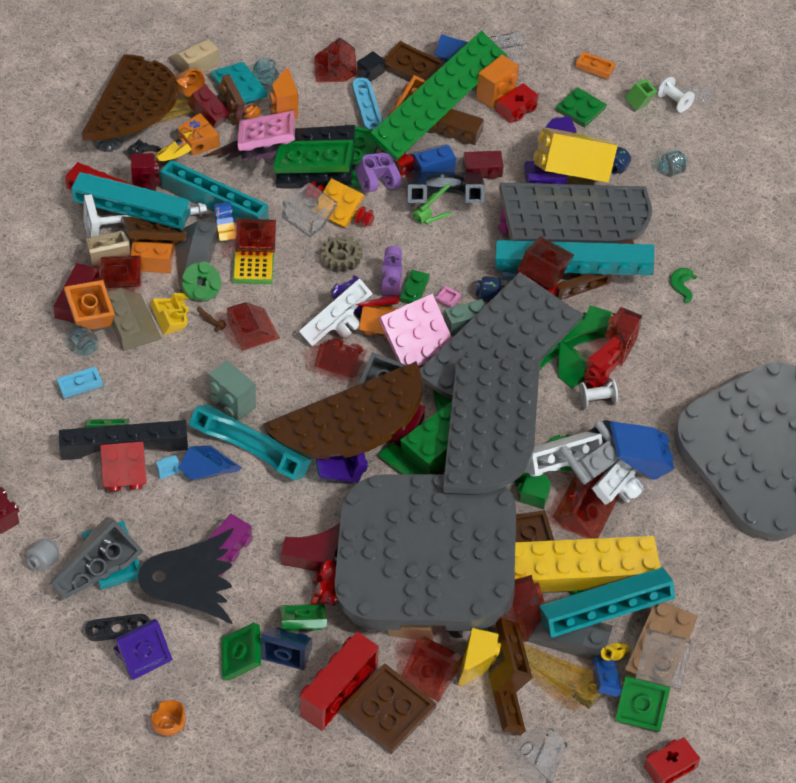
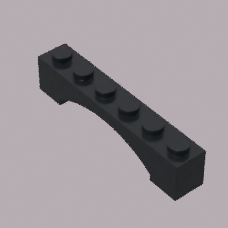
(84, 441)

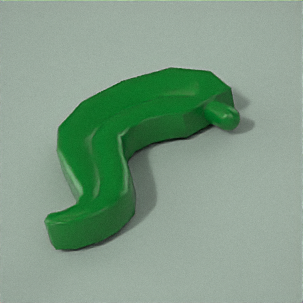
(677, 282)

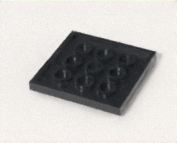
(299, 180)

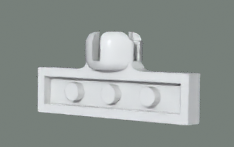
(337, 314)
(620, 481)

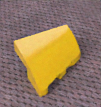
(172, 151)
(175, 316)

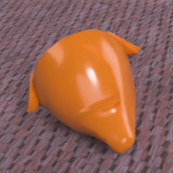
(189, 81)

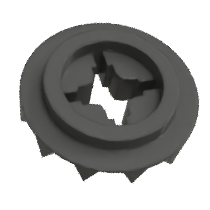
(107, 146)

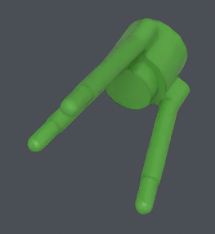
(424, 212)

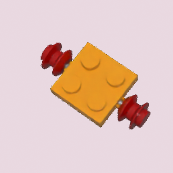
(348, 204)

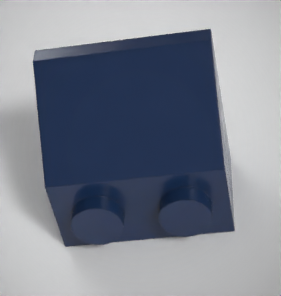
(285, 647)

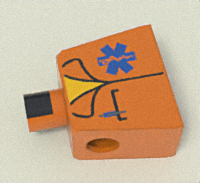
(198, 135)

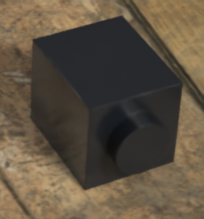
(371, 66)

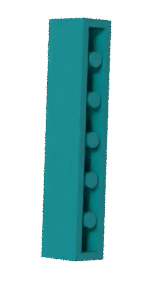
(208, 191)
(132, 200)
(607, 602)

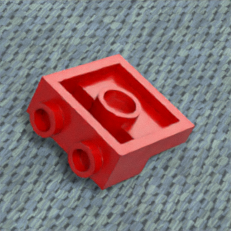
(602, 364)
(123, 466)

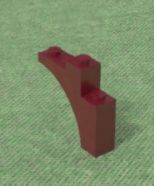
(312, 550)

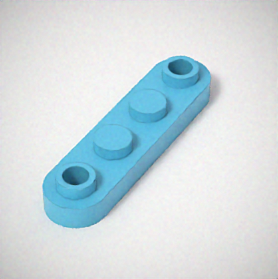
(366, 103)

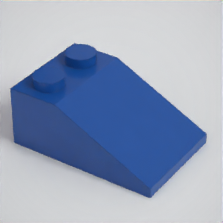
(643, 448)

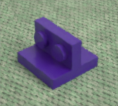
(143, 649)

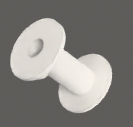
(683, 100)
(604, 392)

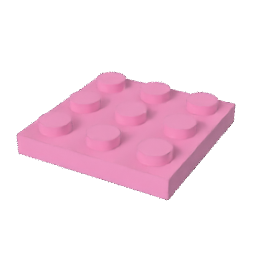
(266, 131)
(416, 331)

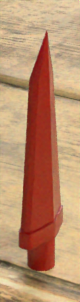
(386, 300)

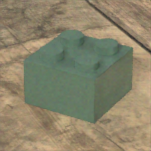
(232, 390)

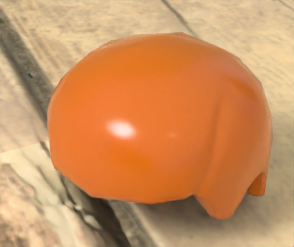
(169, 713)

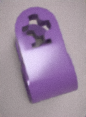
(377, 166)
(392, 272)

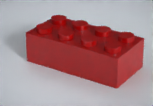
(338, 680)

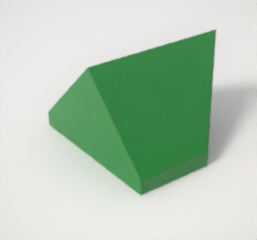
(571, 365)

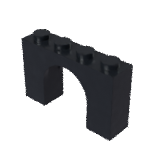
(466, 184)

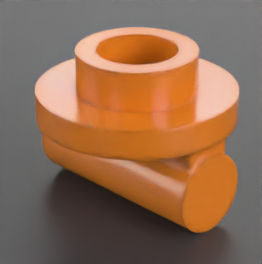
(251, 111)

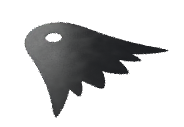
(259, 152)
(190, 576)

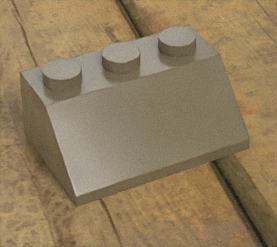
(132, 319)

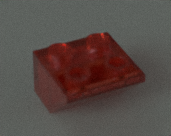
(335, 62)
(340, 358)

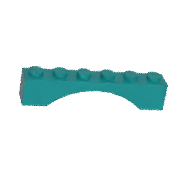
(268, 449)

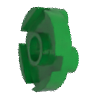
(198, 292)

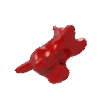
(326, 584)

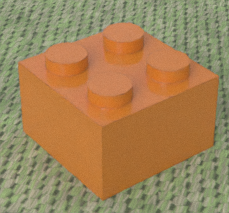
(497, 80)

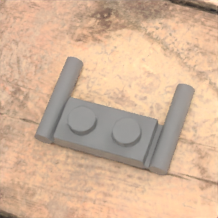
(597, 460)

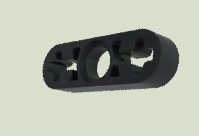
(110, 622)

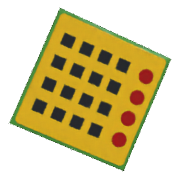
(253, 268)

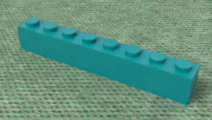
(588, 257)

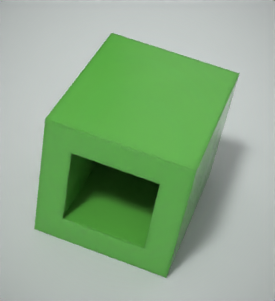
(641, 94)

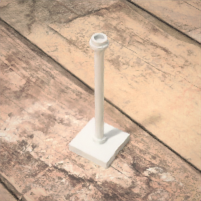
(93, 221)

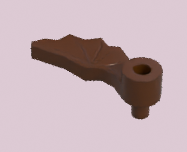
(220, 325)

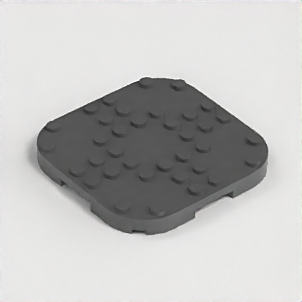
(746, 448)
(425, 554)

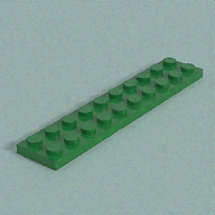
(435, 97)

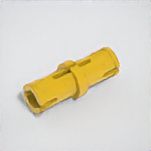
(616, 653)

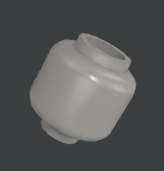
(42, 554)

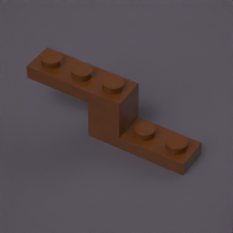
(584, 282)
(510, 677)

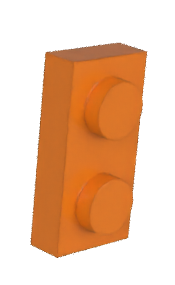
(595, 65)

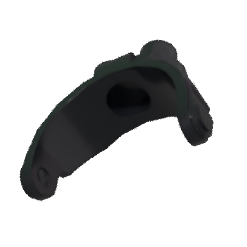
(141, 147)

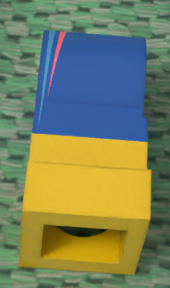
(224, 221)

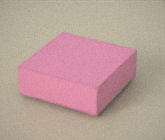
(448, 297)

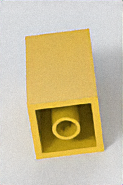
(575, 154)

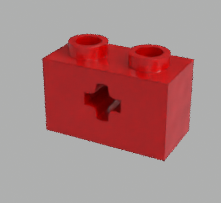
(517, 103)
(667, 771)

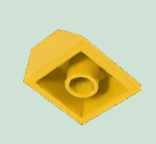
(479, 654)

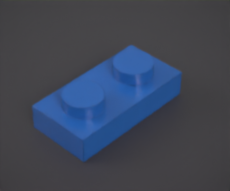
(606, 676)

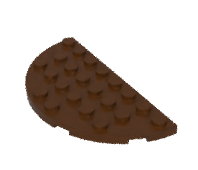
(133, 99)
(353, 418)

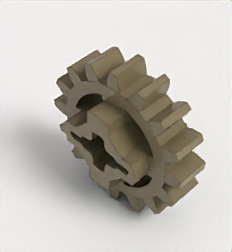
(341, 252)

